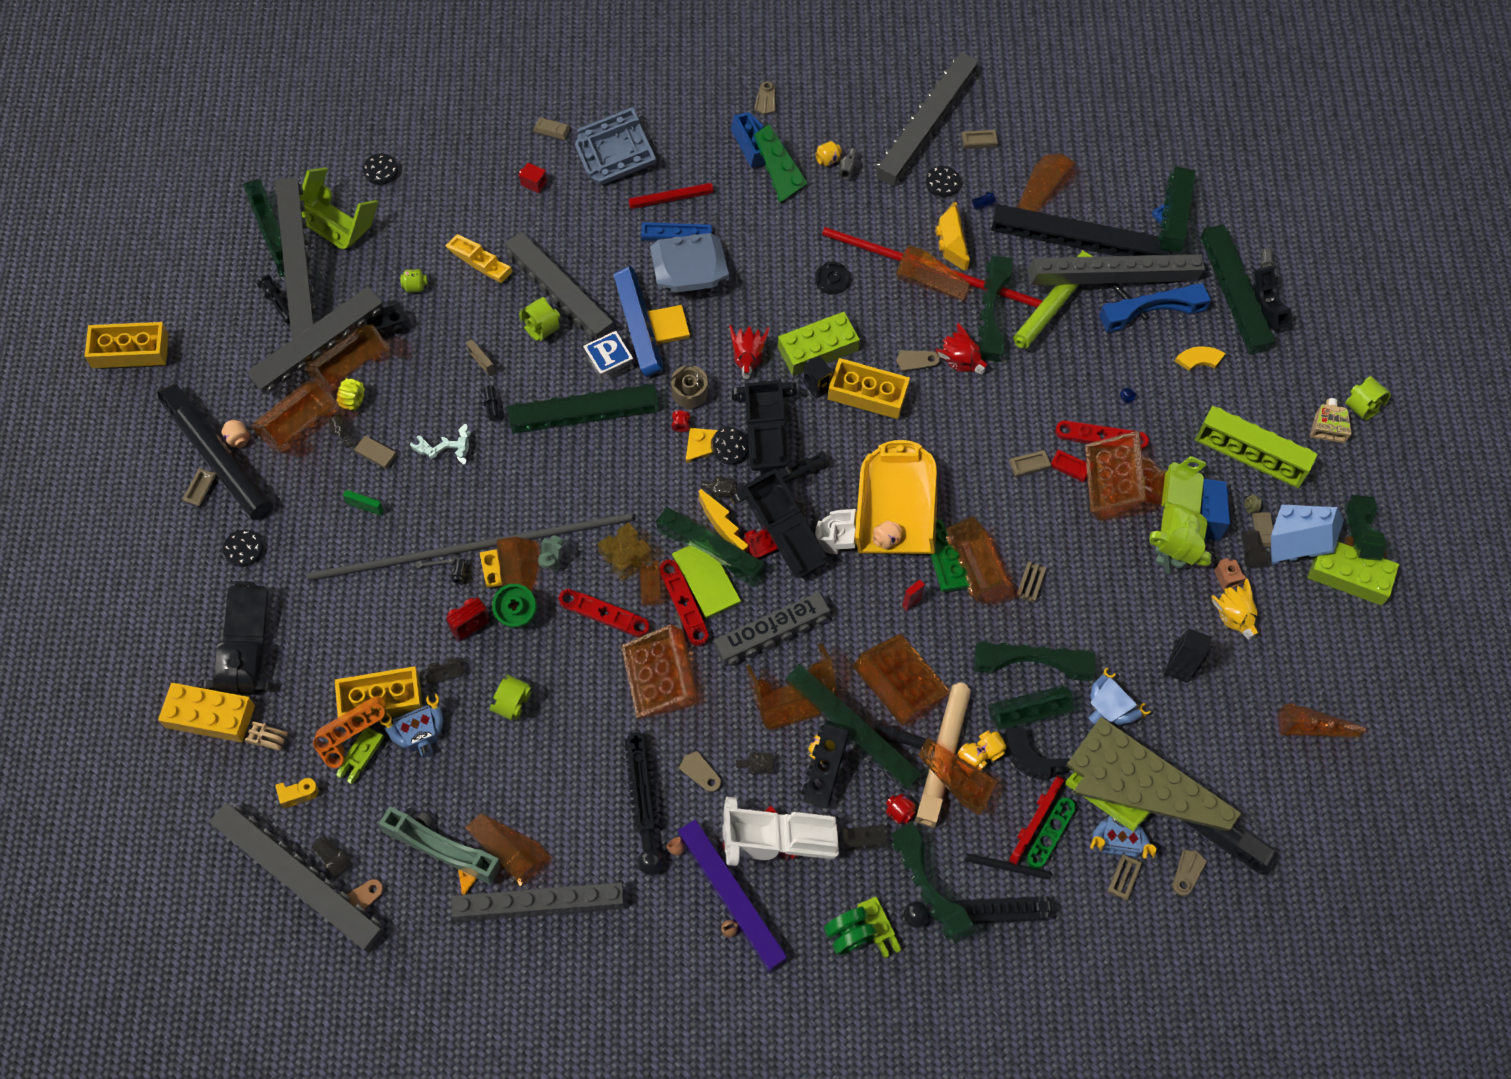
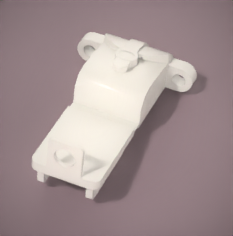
(766, 834)

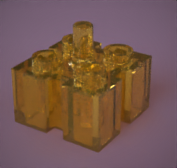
(624, 551)

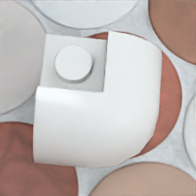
(837, 531)

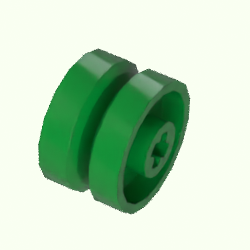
(503, 602)
(850, 931)

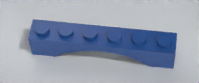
(1186, 299)

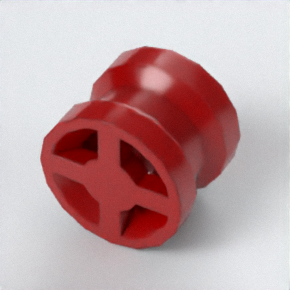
(680, 421)

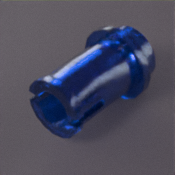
(987, 199)

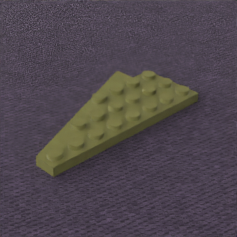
(1132, 776)

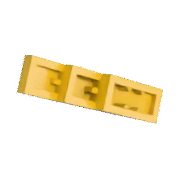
(478, 258)
(720, 517)

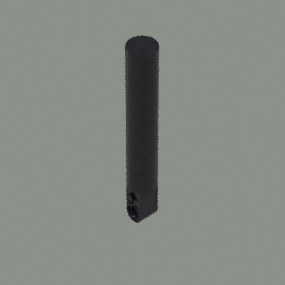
(215, 452)
(1241, 846)

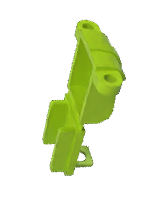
(1182, 524)

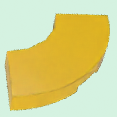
(1199, 356)

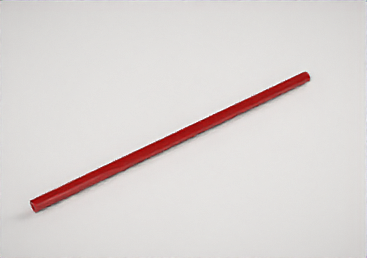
(975, 282)

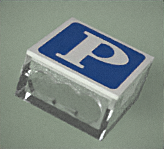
(608, 357)

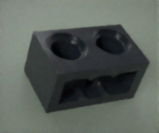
(387, 321)

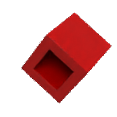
(533, 177)

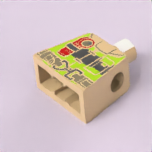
(1331, 422)

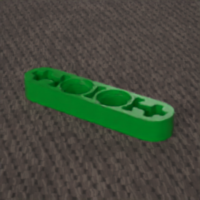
(1049, 832)

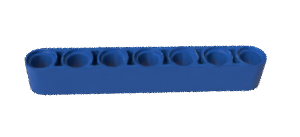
(638, 321)

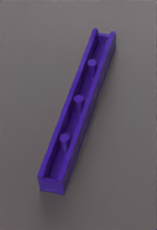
(732, 896)

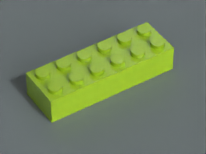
(1256, 447)

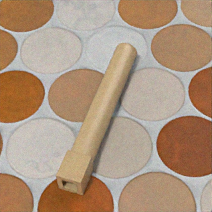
(947, 738)

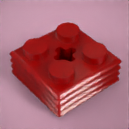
(467, 618)

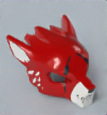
(748, 349)
(962, 350)

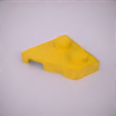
(699, 443)

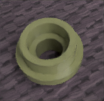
(1252, 504)

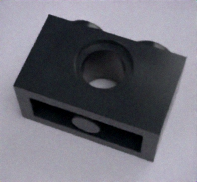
(817, 376)

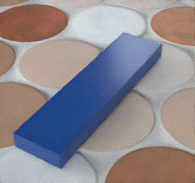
(659, 231)

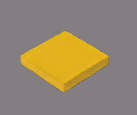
(669, 324)

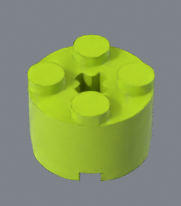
(540, 319)
(1368, 398)
(510, 697)

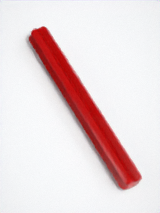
(670, 195)

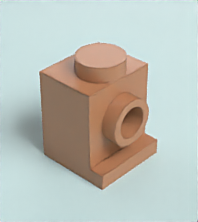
(1229, 578)

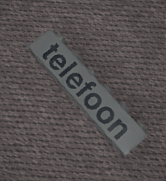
(771, 629)

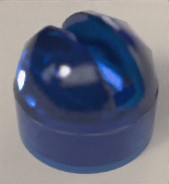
(1127, 395)

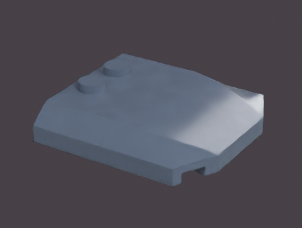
(614, 147)
(689, 262)

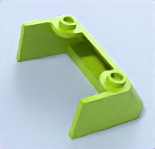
(329, 220)

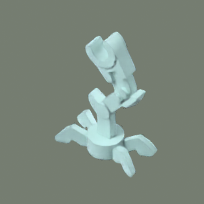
(462, 445)

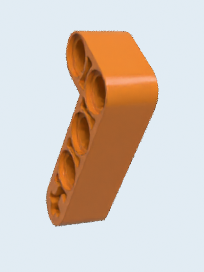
(352, 727)

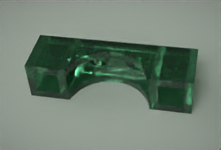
(1367, 541)

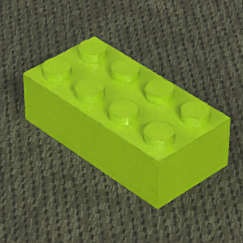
(829, 338)
(1354, 575)

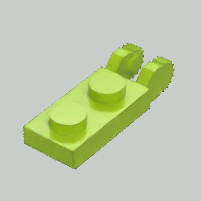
(360, 753)
(882, 925)

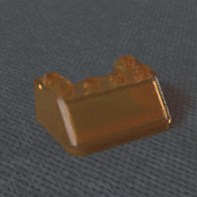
(294, 414)
(980, 559)

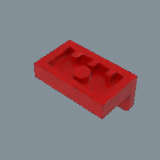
(759, 542)

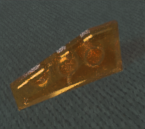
(926, 271)
(518, 562)

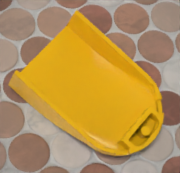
(901, 488)

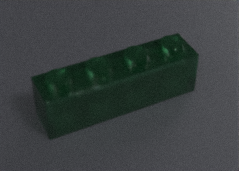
(1031, 707)

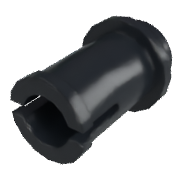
(459, 571)

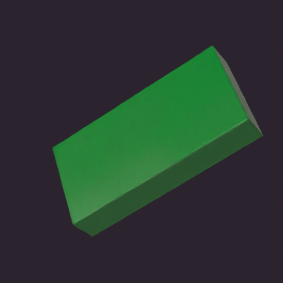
(363, 502)

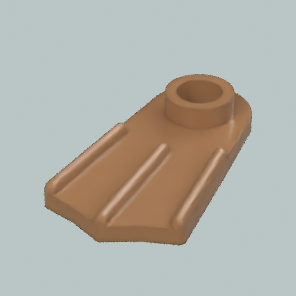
(363, 895)

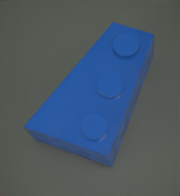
(743, 129)
(1215, 508)

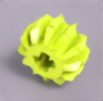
(350, 394)

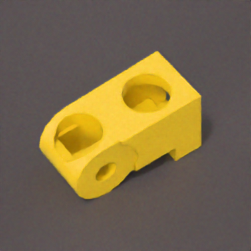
(491, 568)
(297, 793)

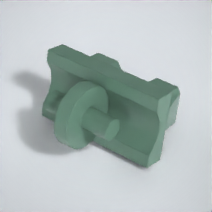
(551, 553)
(1167, 561)

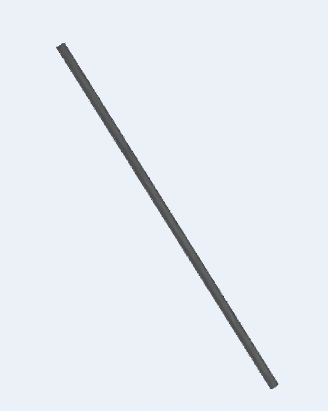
(466, 547)

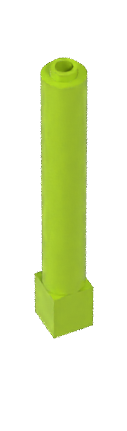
(1045, 312)

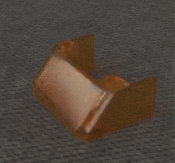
(346, 355)
(784, 704)

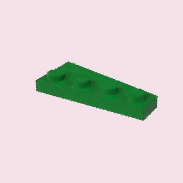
(782, 169)
(946, 564)

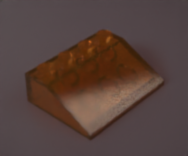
(1115, 475)
(659, 672)
(900, 679)

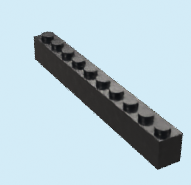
(1074, 233)

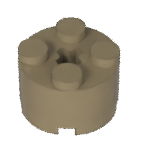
(689, 387)

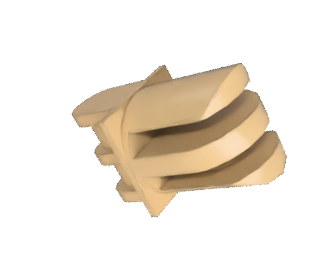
(267, 737)

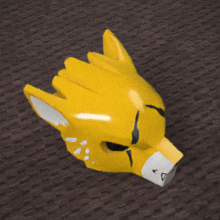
(1239, 608)

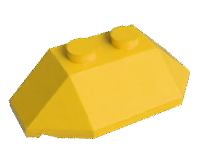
(952, 238)

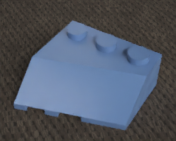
(1305, 532)

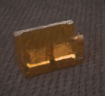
(650, 584)

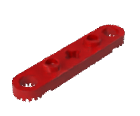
(1090, 433)
(688, 614)
(616, 618)
(1026, 834)

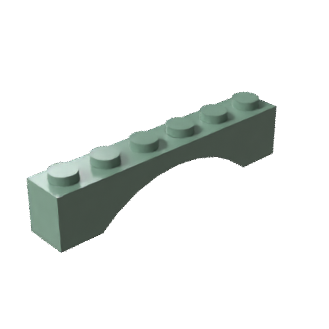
(467, 859)

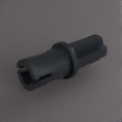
(490, 402)

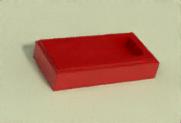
(1069, 465)
(913, 595)

